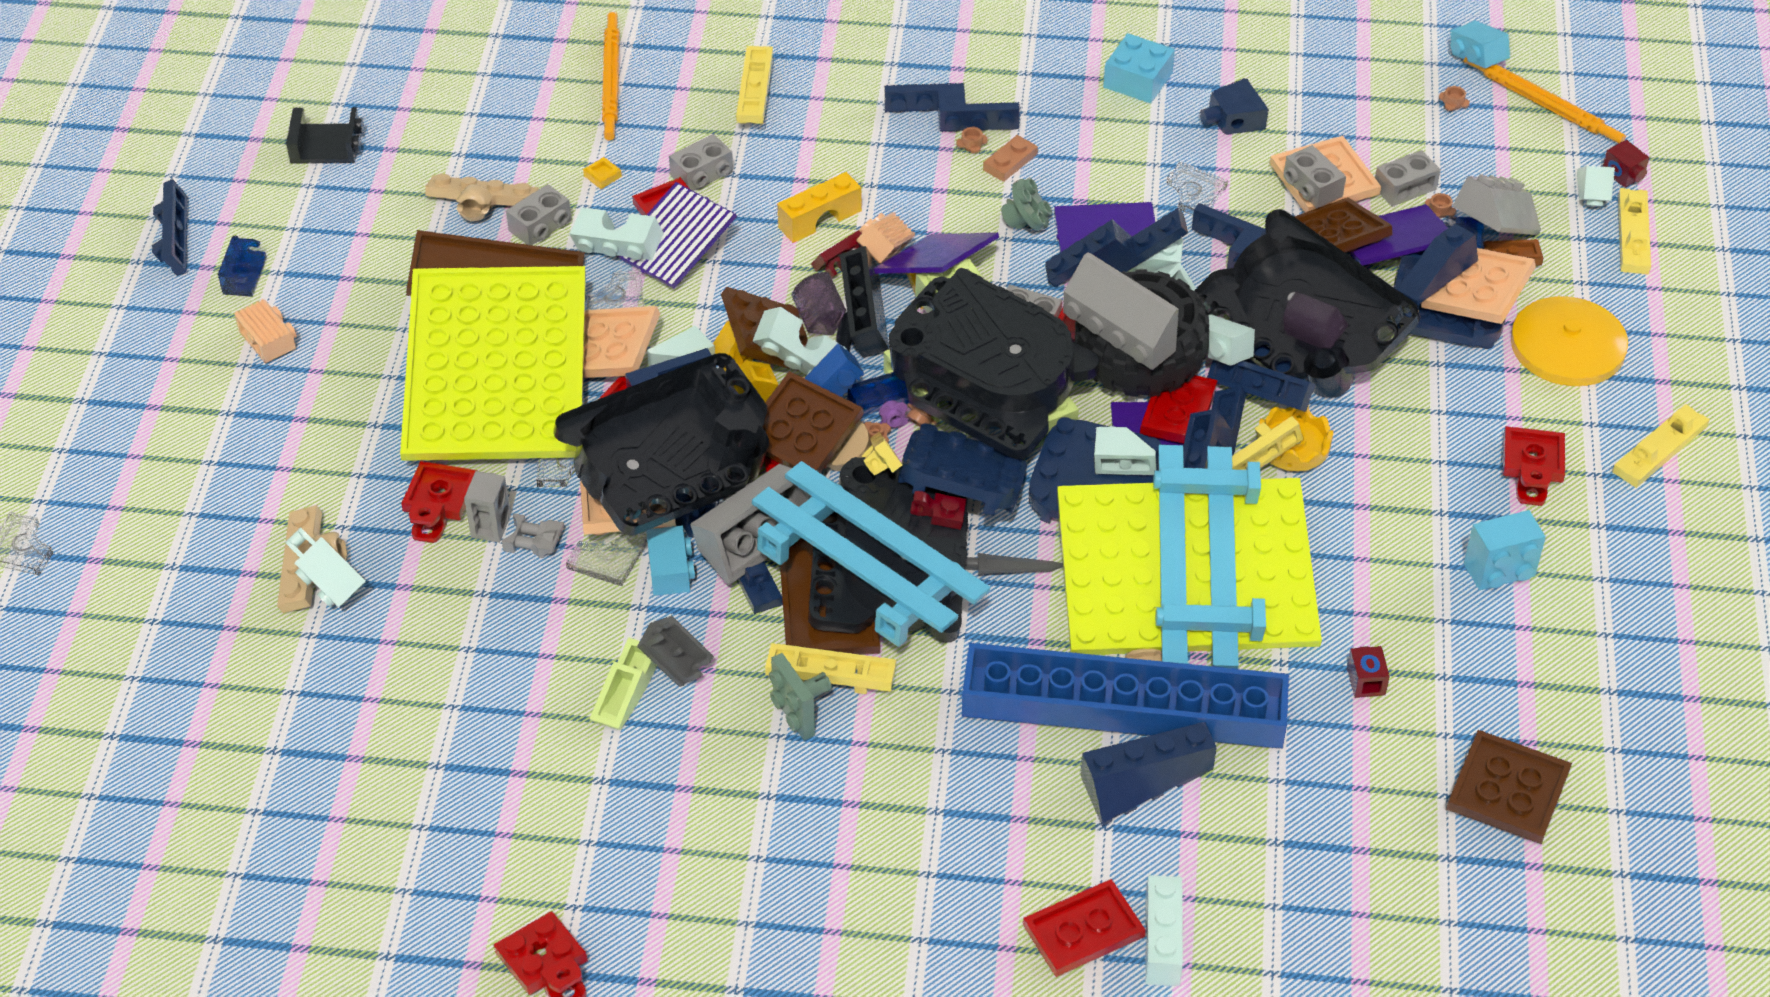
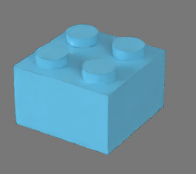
(1139, 68)
(1504, 550)

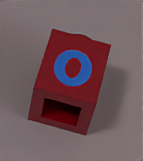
(1628, 163)
(1368, 671)

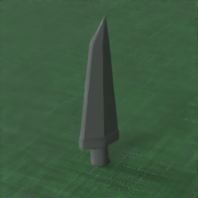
(1004, 564)

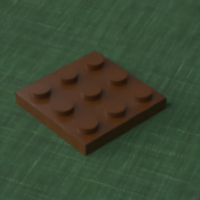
(1346, 224)
(744, 315)
(807, 423)
(1509, 786)

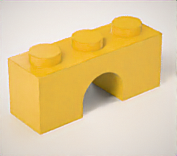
(800, 212)
(758, 373)

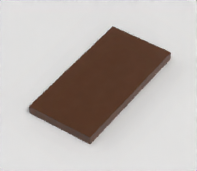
(457, 251)
(795, 596)

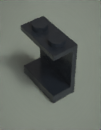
(324, 141)

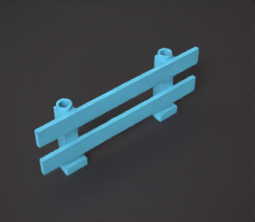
(807, 524)
(1223, 614)

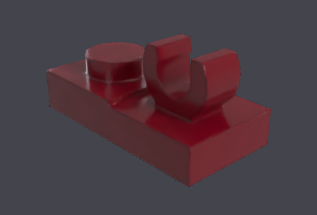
(832, 255)

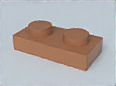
(1010, 158)

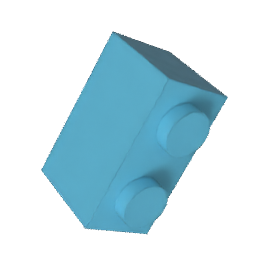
(1480, 44)
(669, 561)

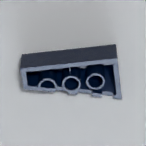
(1145, 768)

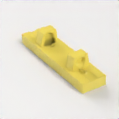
(754, 84)
(1634, 231)
(1269, 444)
(1660, 445)
(880, 455)
(840, 667)

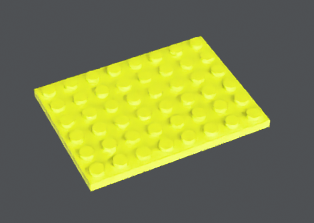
(492, 362)
(1115, 566)

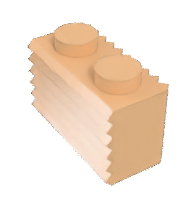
(885, 236)
(265, 330)

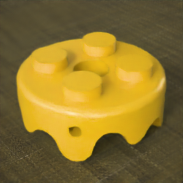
(1315, 443)

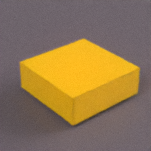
(602, 173)

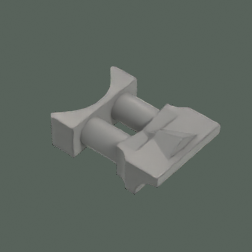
(545, 535)

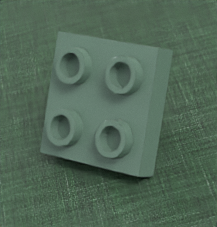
(796, 696)

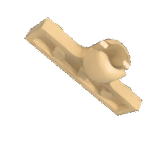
(476, 196)
(293, 591)

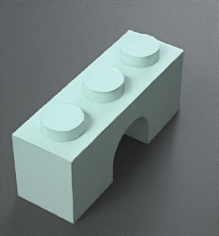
(635, 239)
(780, 337)
(1164, 931)

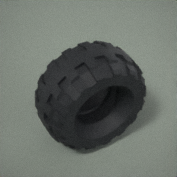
(1124, 373)

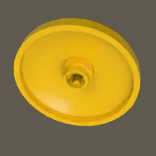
(1569, 341)

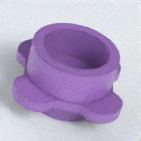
(893, 413)

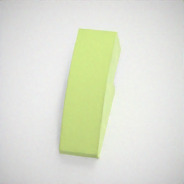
(623, 686)

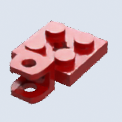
(1536, 471)
(431, 509)
(556, 969)

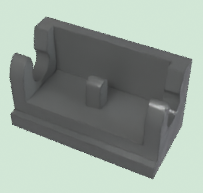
(674, 650)

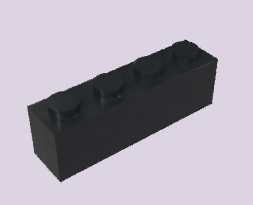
(864, 302)

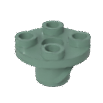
(1026, 207)

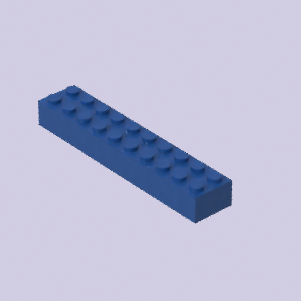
(1124, 694)

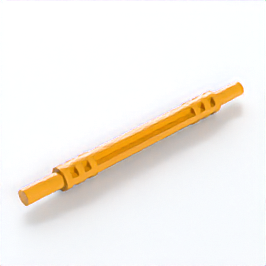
(610, 76)
(1550, 101)

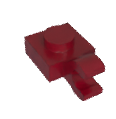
(943, 509)

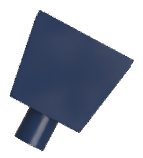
(1236, 109)

